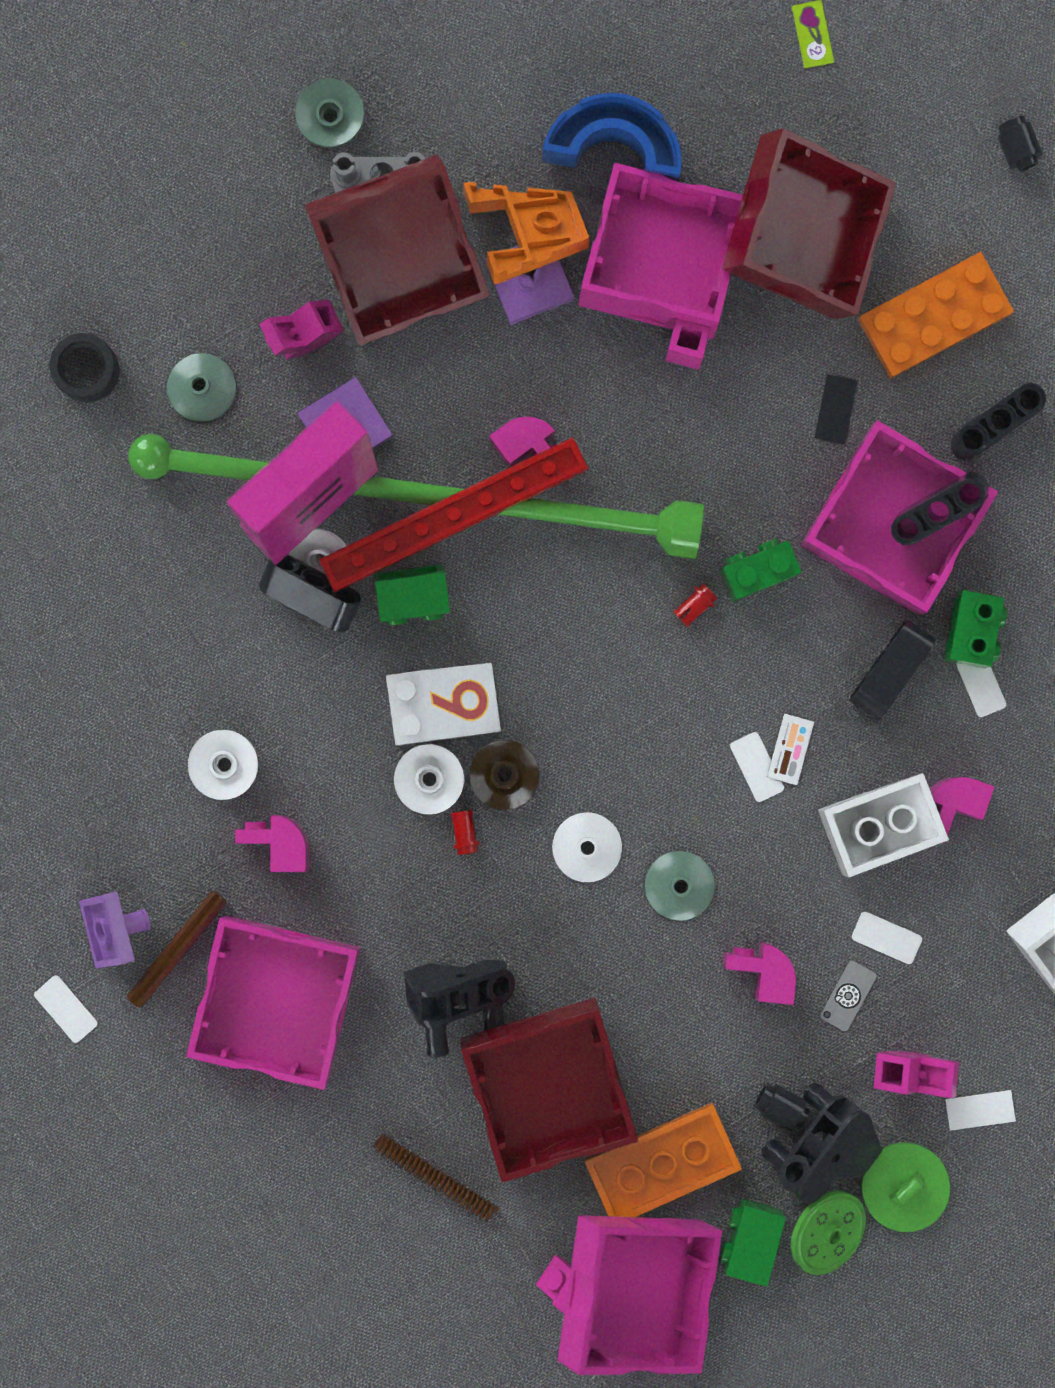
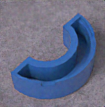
(617, 119)

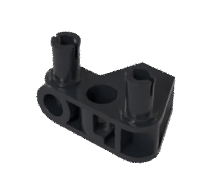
(437, 988)
(845, 1151)

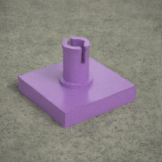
(533, 292)
(358, 404)
(109, 929)

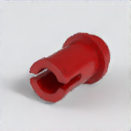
(697, 603)
(464, 833)

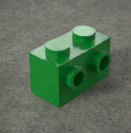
(760, 571)
(411, 594)
(975, 629)
(752, 1242)

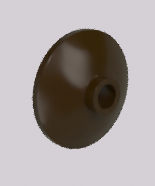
(485, 771)

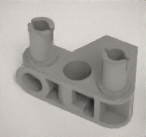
(351, 170)

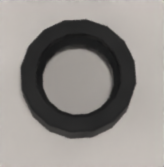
(61, 354)

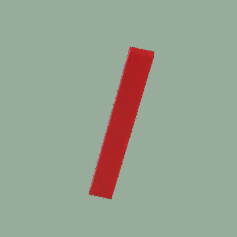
(453, 514)

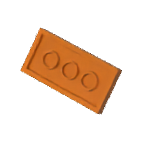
(935, 315)
(664, 1164)

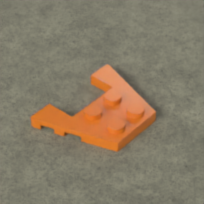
(543, 223)

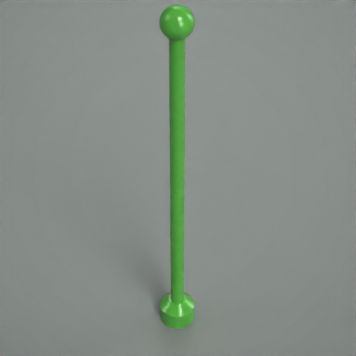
(675, 527)

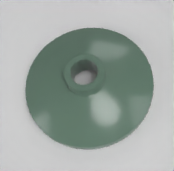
(329, 97)
(213, 399)
(675, 867)

